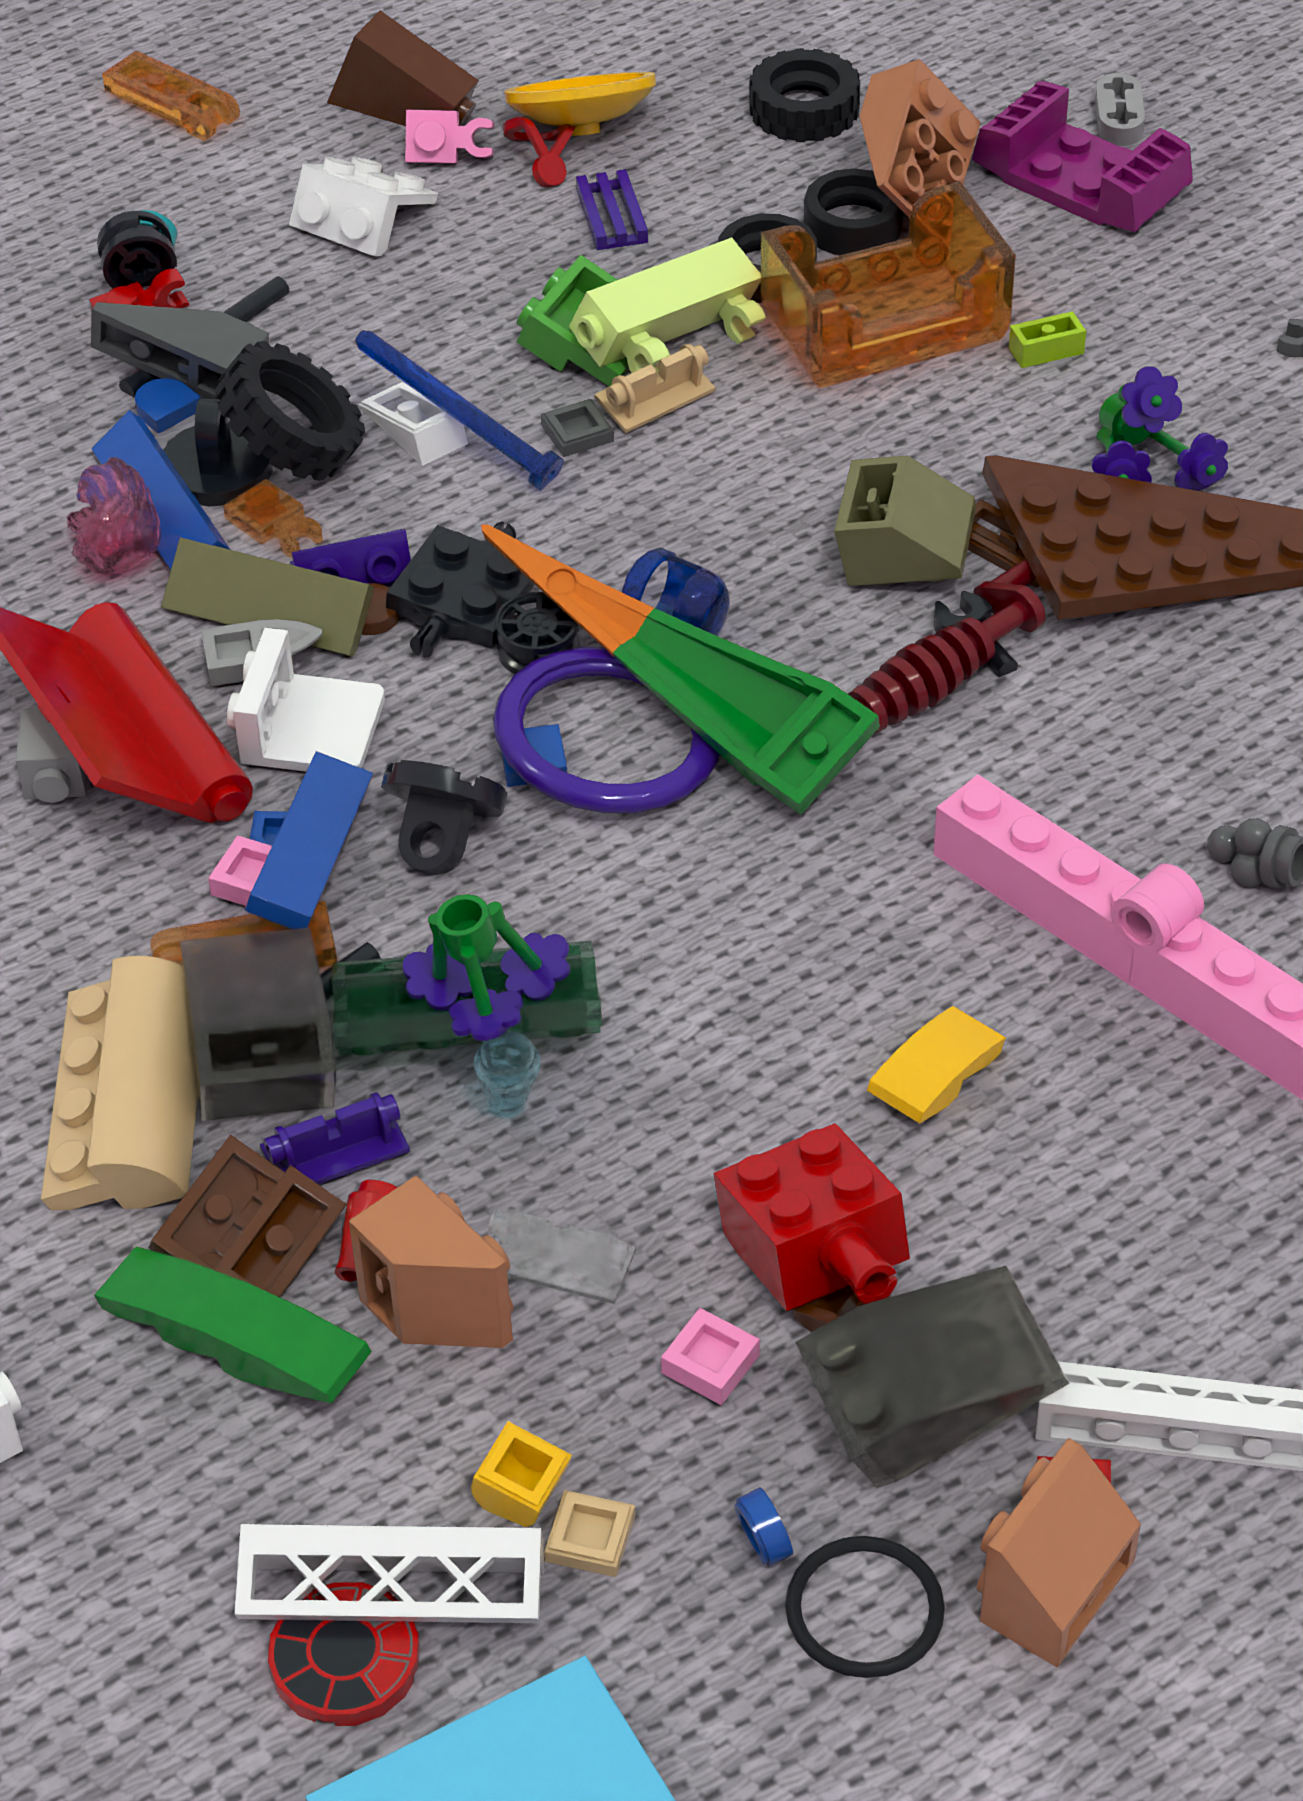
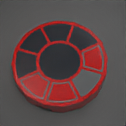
(343, 1667)

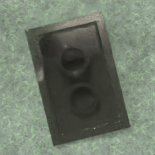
(929, 1370)

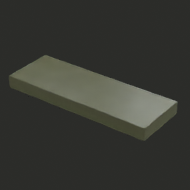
(248, 588)

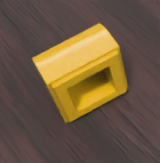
(519, 1475)

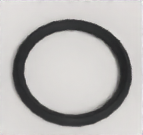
(855, 1668)

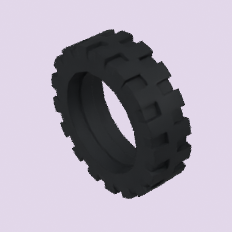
(274, 433)

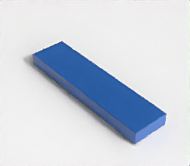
(175, 504)
(309, 842)

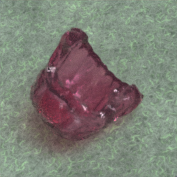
(120, 524)

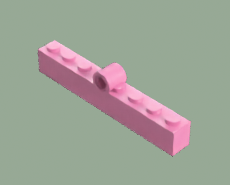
(1128, 925)

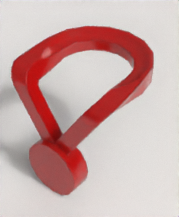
(548, 168)

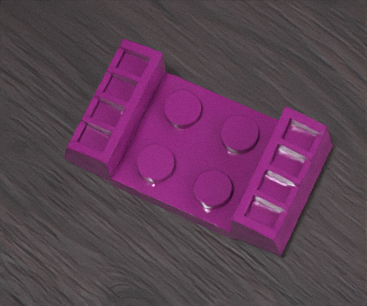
(1079, 171)

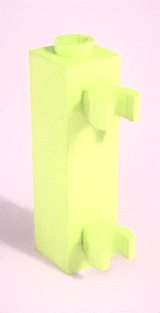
(668, 301)

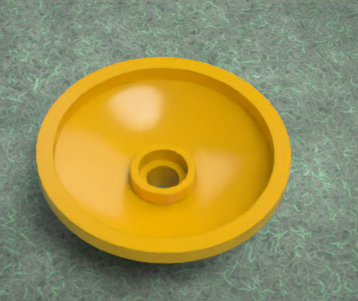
(581, 99)

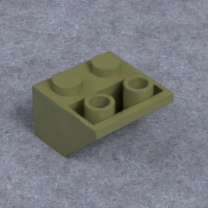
(902, 523)

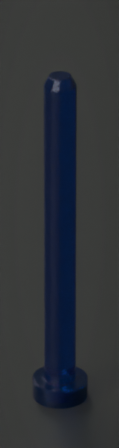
(541, 467)

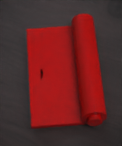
(125, 713)

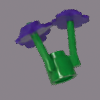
(1139, 414)
(451, 967)

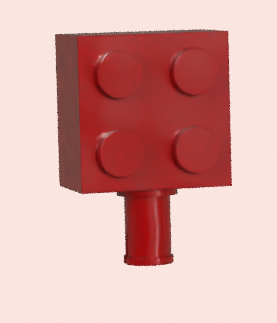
(814, 1219)

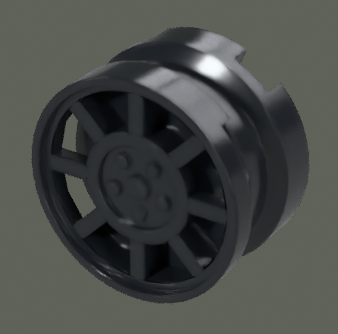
(134, 250)
(533, 631)

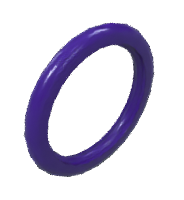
(567, 787)

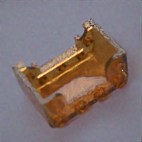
(895, 300)

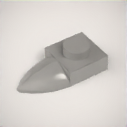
(228, 645)

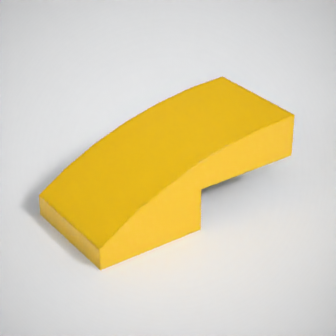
(933, 1063)

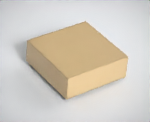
(590, 1533)

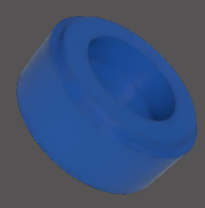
(763, 1527)

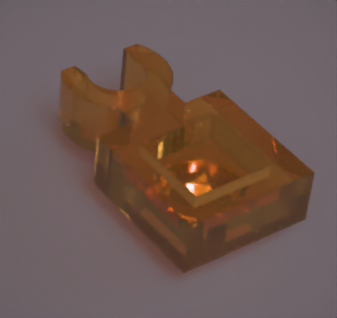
(269, 513)

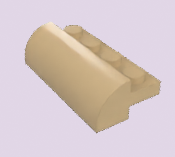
(124, 1091)

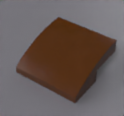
(249, 1219)

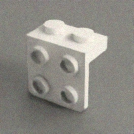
(354, 202)
(291, 716)

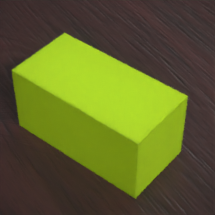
(1047, 339)

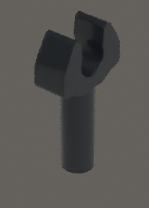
(980, 609)

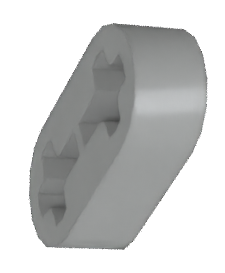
(1128, 108)

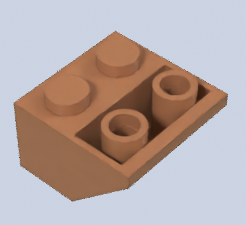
(431, 1271)
(1056, 1554)

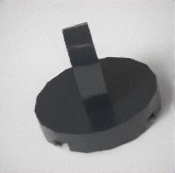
(214, 459)
(439, 801)

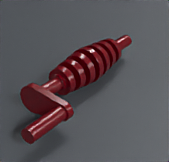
(939, 663)

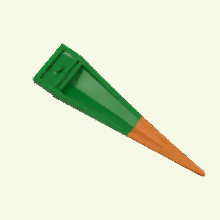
(756, 712)

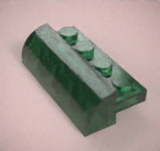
(379, 1016)

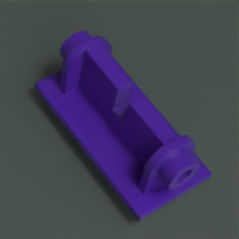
(364, 559)
(349, 1142)

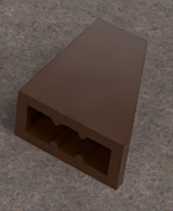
(399, 72)

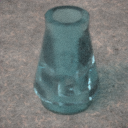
(507, 1073)

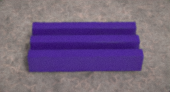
(631, 205)

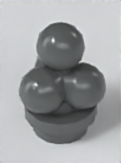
(1259, 853)

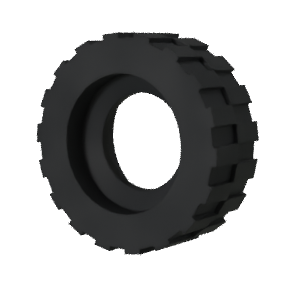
(804, 119)

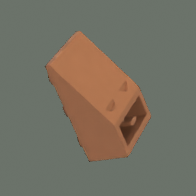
(915, 133)

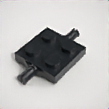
(456, 589)

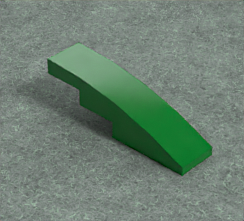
(237, 1323)

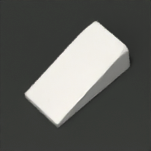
(417, 425)

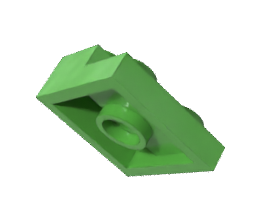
(548, 321)

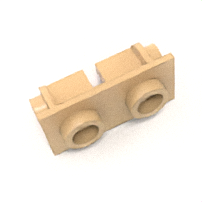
(649, 395)

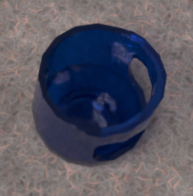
(689, 591)

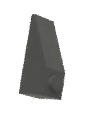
(173, 341)

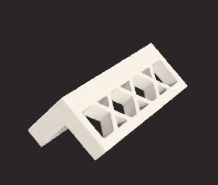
(1175, 1416)
(392, 1550)

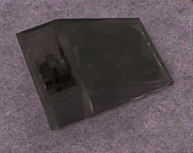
(258, 1024)

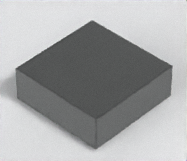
(577, 427)

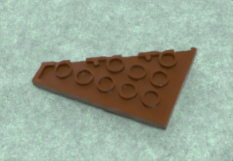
(1138, 543)

